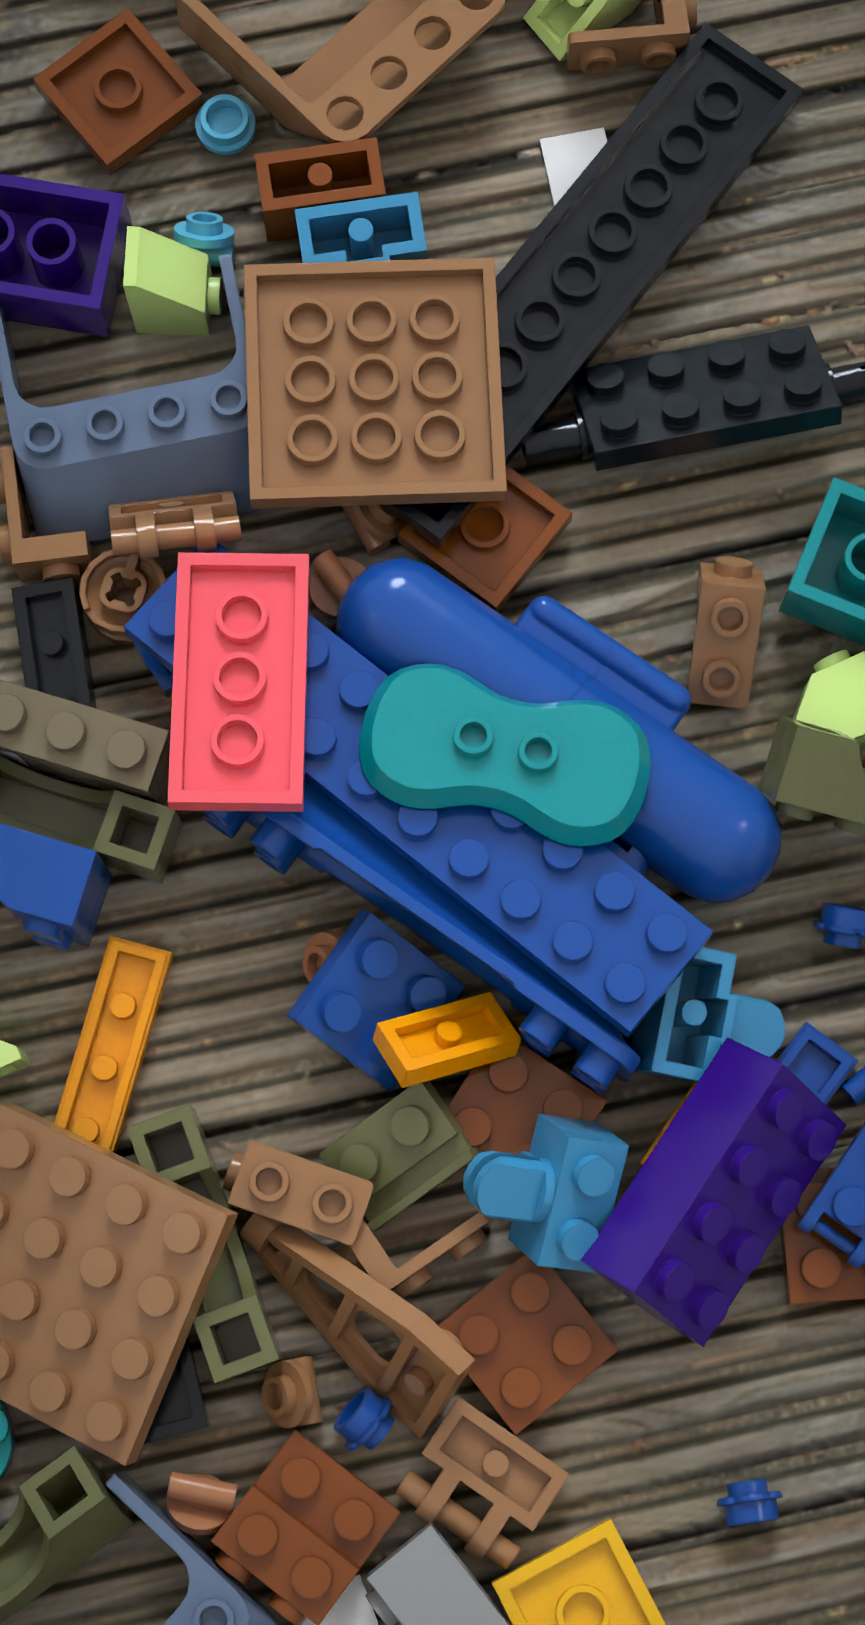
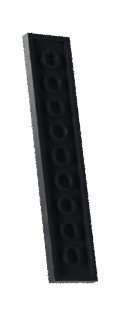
(621, 232)

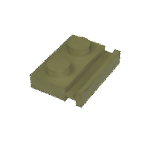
(403, 1151)

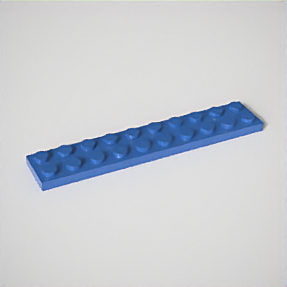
(561, 905)

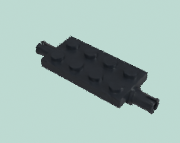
(699, 400)

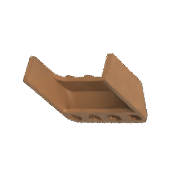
(359, 72)

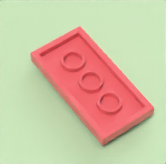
(239, 682)

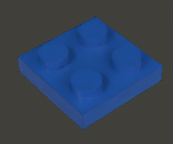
(366, 981)

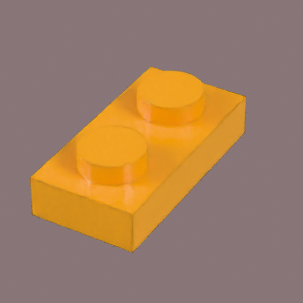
(446, 1039)

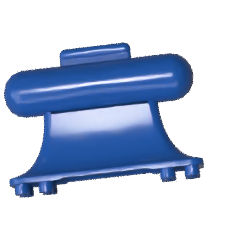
(695, 828)

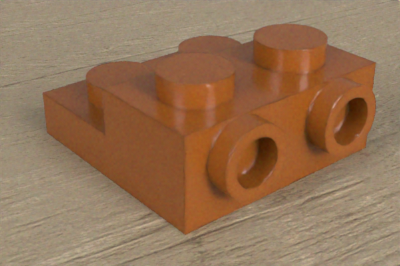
(303, 1530)

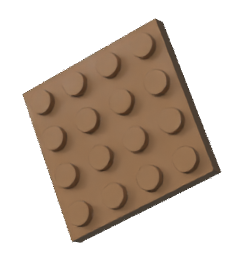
(373, 383)
(95, 1282)

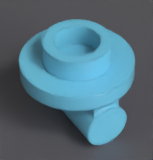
(206, 234)

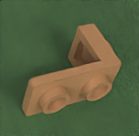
(648, 45)
(41, 556)
(726, 632)
(298, 1192)
(372, 1259)

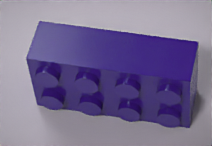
(61, 254)
(715, 1191)

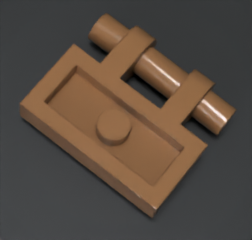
(174, 523)
(496, 1467)

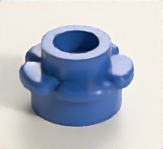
(842, 925)
(364, 1420)
(749, 1503)

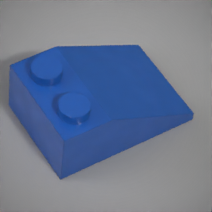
(51, 887)

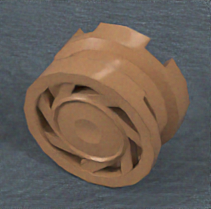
(116, 589)

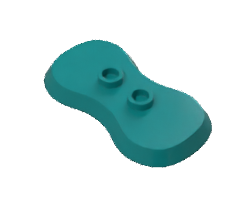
(557, 766)

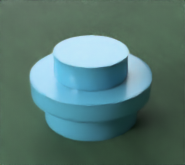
(225, 125)

